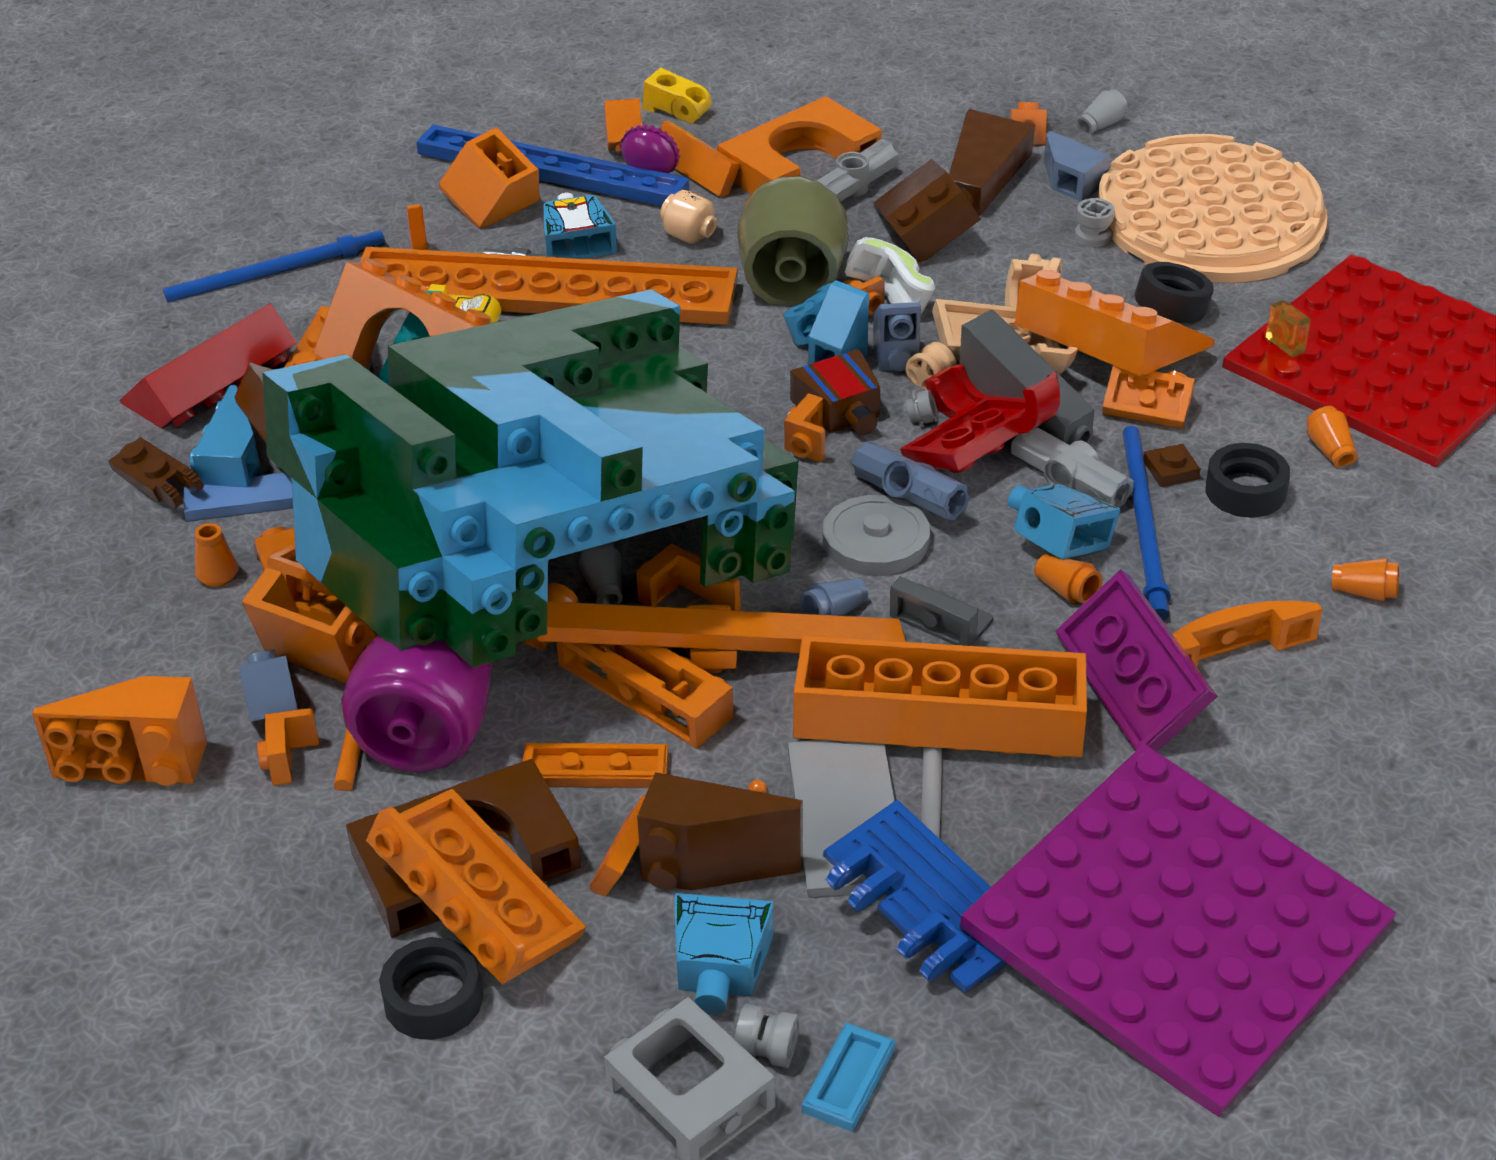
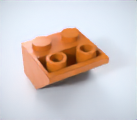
(491, 179)

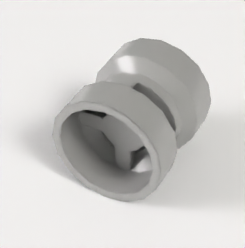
(1093, 218)
(768, 1034)

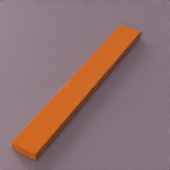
(705, 627)

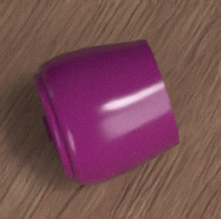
(415, 704)

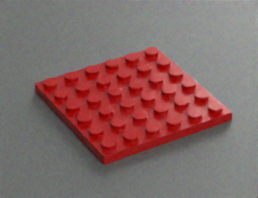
(1387, 356)

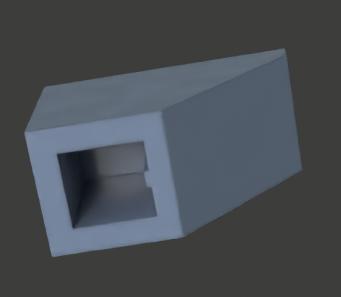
(1073, 166)
(896, 334)
(267, 685)

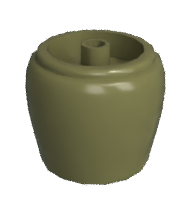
(791, 239)

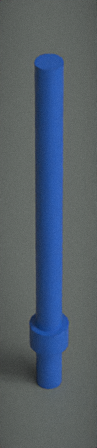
(345, 246)

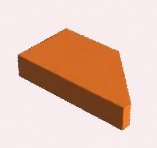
(416, 227)

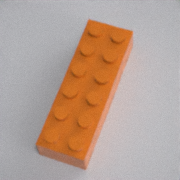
(941, 696)

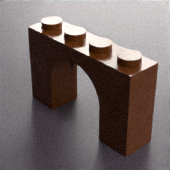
(512, 803)

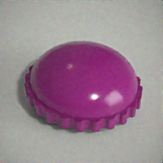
(650, 149)

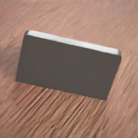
(937, 613)

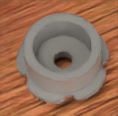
(922, 407)

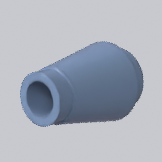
(833, 597)

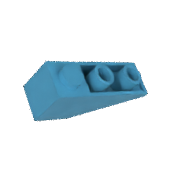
(227, 448)

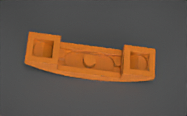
(1280, 622)

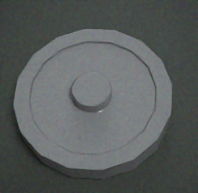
(876, 535)

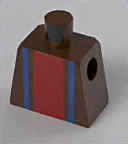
(847, 391)

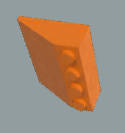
(1103, 324)

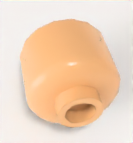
(688, 216)

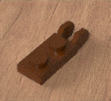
(155, 472)

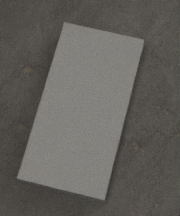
(839, 790)

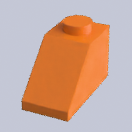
(619, 118)

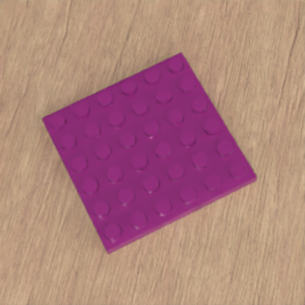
(1178, 926)

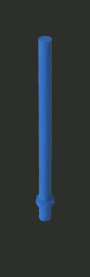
(1155, 590)

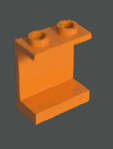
(301, 639)

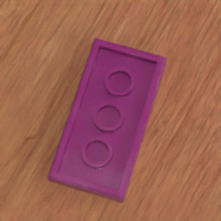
(1136, 664)

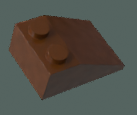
(927, 210)
(716, 834)

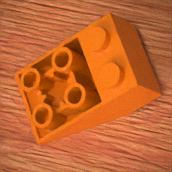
(125, 732)

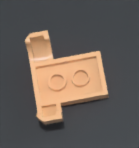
(951, 315)

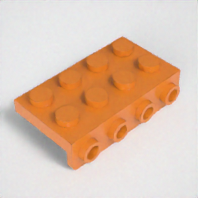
(475, 884)

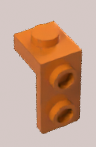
(678, 567)

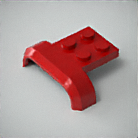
(978, 421)

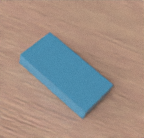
(848, 1077)

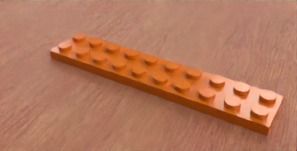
(556, 283)

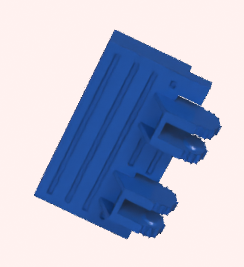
(924, 890)

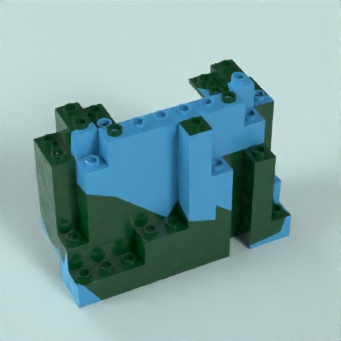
(512, 449)

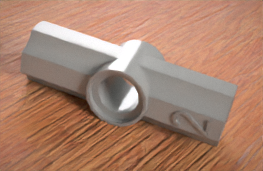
(857, 170)
(1072, 466)

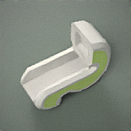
(897, 267)

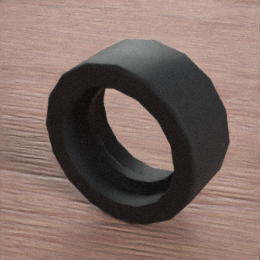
(1174, 291)
(1244, 499)
(437, 1019)

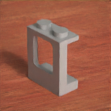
(711, 1110)

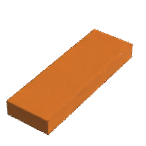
(702, 161)
(598, 763)

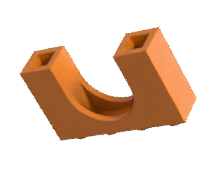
(815, 126)
(370, 296)

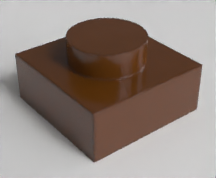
(1171, 465)

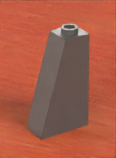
(1005, 365)

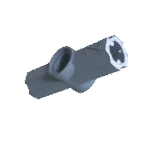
(911, 480)

